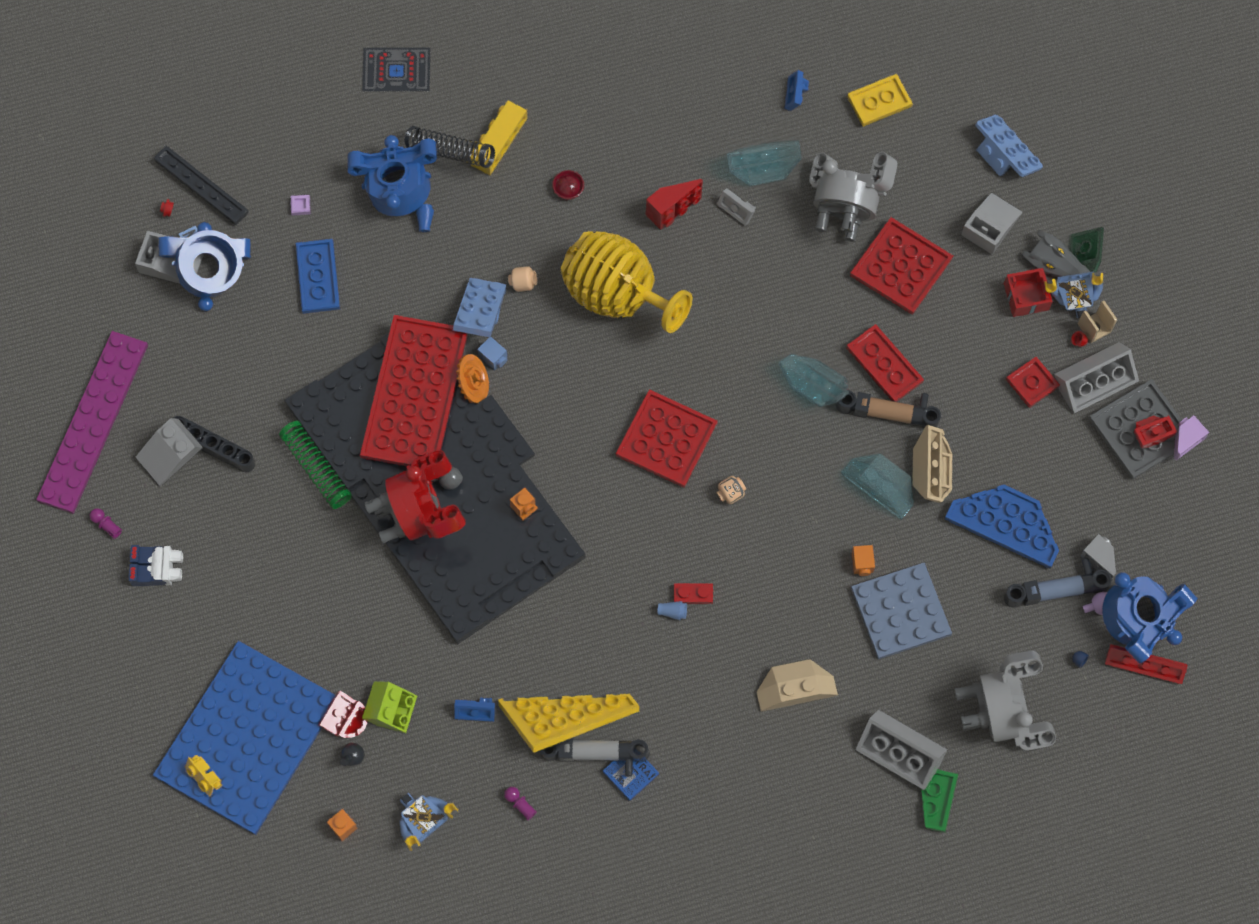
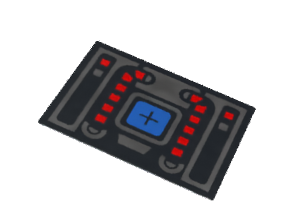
(396, 69)

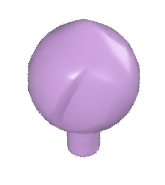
(1097, 603)

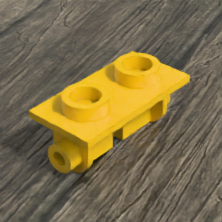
(196, 768)

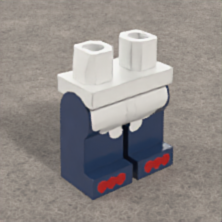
(154, 565)

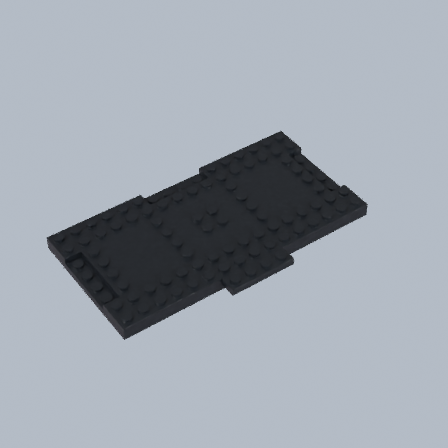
(496, 555)

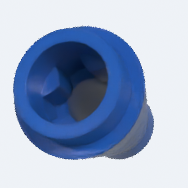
(424, 217)

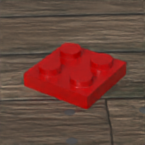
(1032, 382)

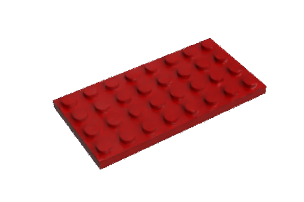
(413, 391)

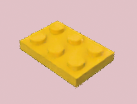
(879, 100)

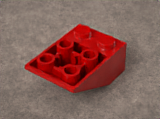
(672, 201)

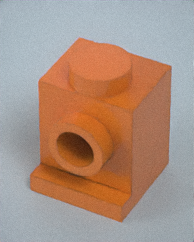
(523, 504)

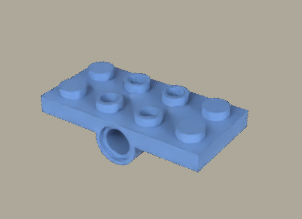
(480, 307)

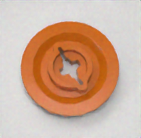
(469, 370)

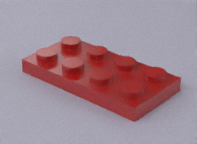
(885, 363)

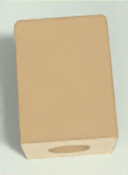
(1103, 317)

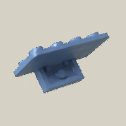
(1005, 149)

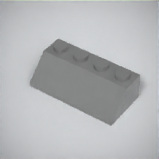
(1097, 377)
(901, 749)

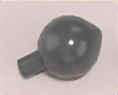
(450, 480)

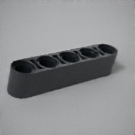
(223, 445)

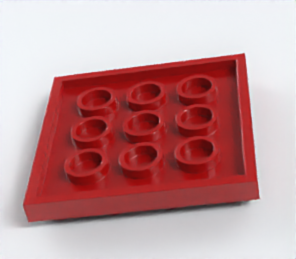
(901, 265)
(666, 438)

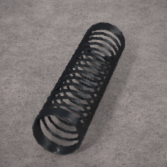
(481, 153)

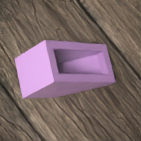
(1188, 436)

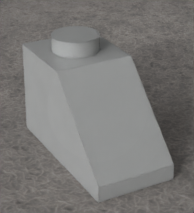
(1101, 555)

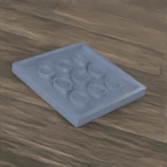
(901, 611)

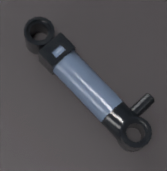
(1034, 592)

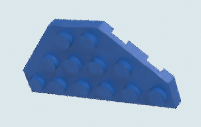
(1007, 520)

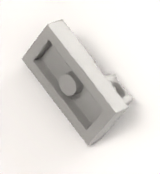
(736, 207)

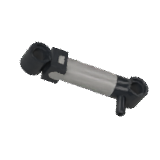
(599, 750)

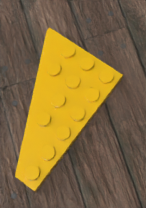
(555, 720)

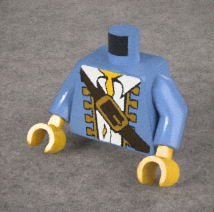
(1076, 291)
(422, 817)

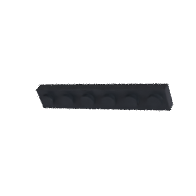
(201, 185)

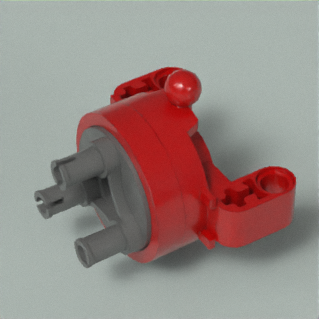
(415, 503)

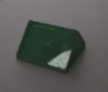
(1088, 247)

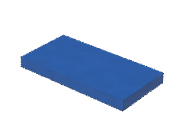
(317, 276)

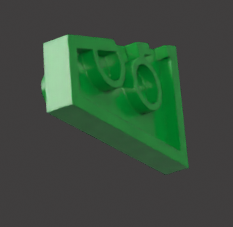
(938, 800)

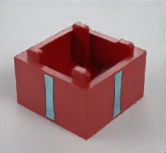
(1027, 292)

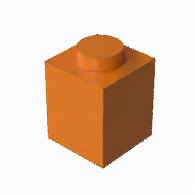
(863, 560)
(342, 825)

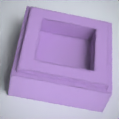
(300, 205)

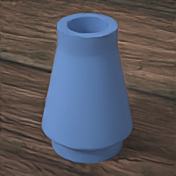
(674, 610)

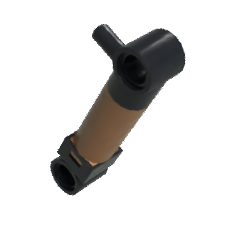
(866, 406)

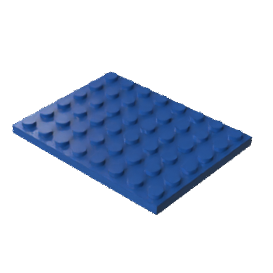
(251, 733)

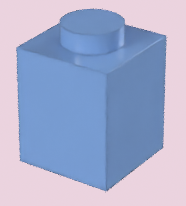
(492, 353)

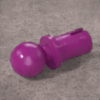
(98, 516)
(513, 795)

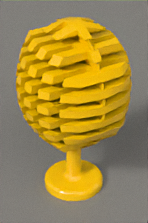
(617, 279)

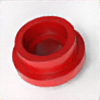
(166, 208)

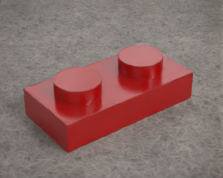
(693, 593)

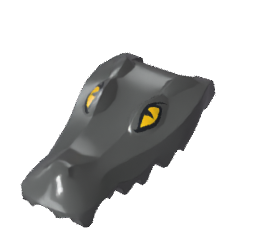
(1054, 257)

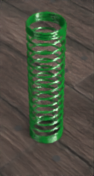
(337, 496)

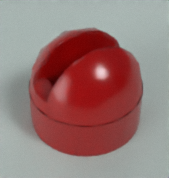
(1079, 339)

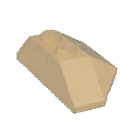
(932, 465)
(794, 685)

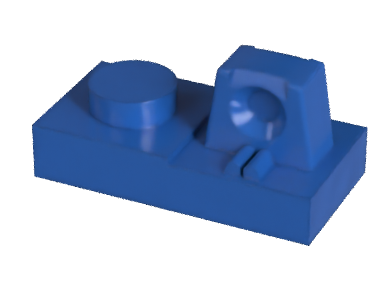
(795, 87)
(471, 710)

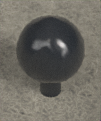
(352, 754)

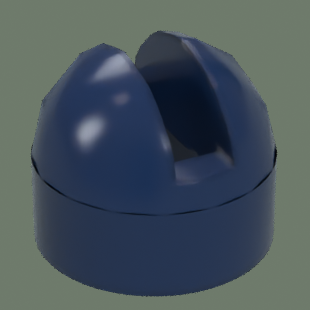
(1080, 658)

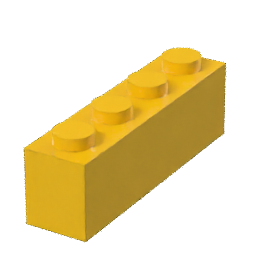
(501, 133)

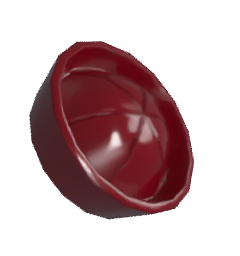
(568, 184)

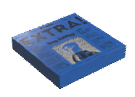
(630, 786)

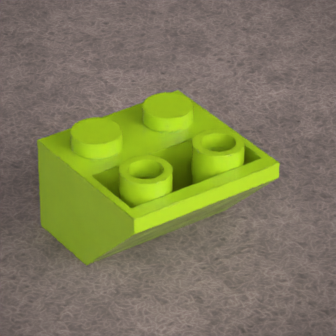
(389, 706)

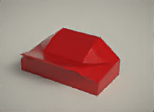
(1154, 430)

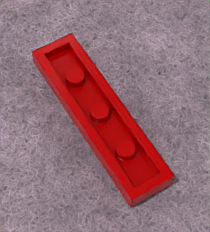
(1153, 666)

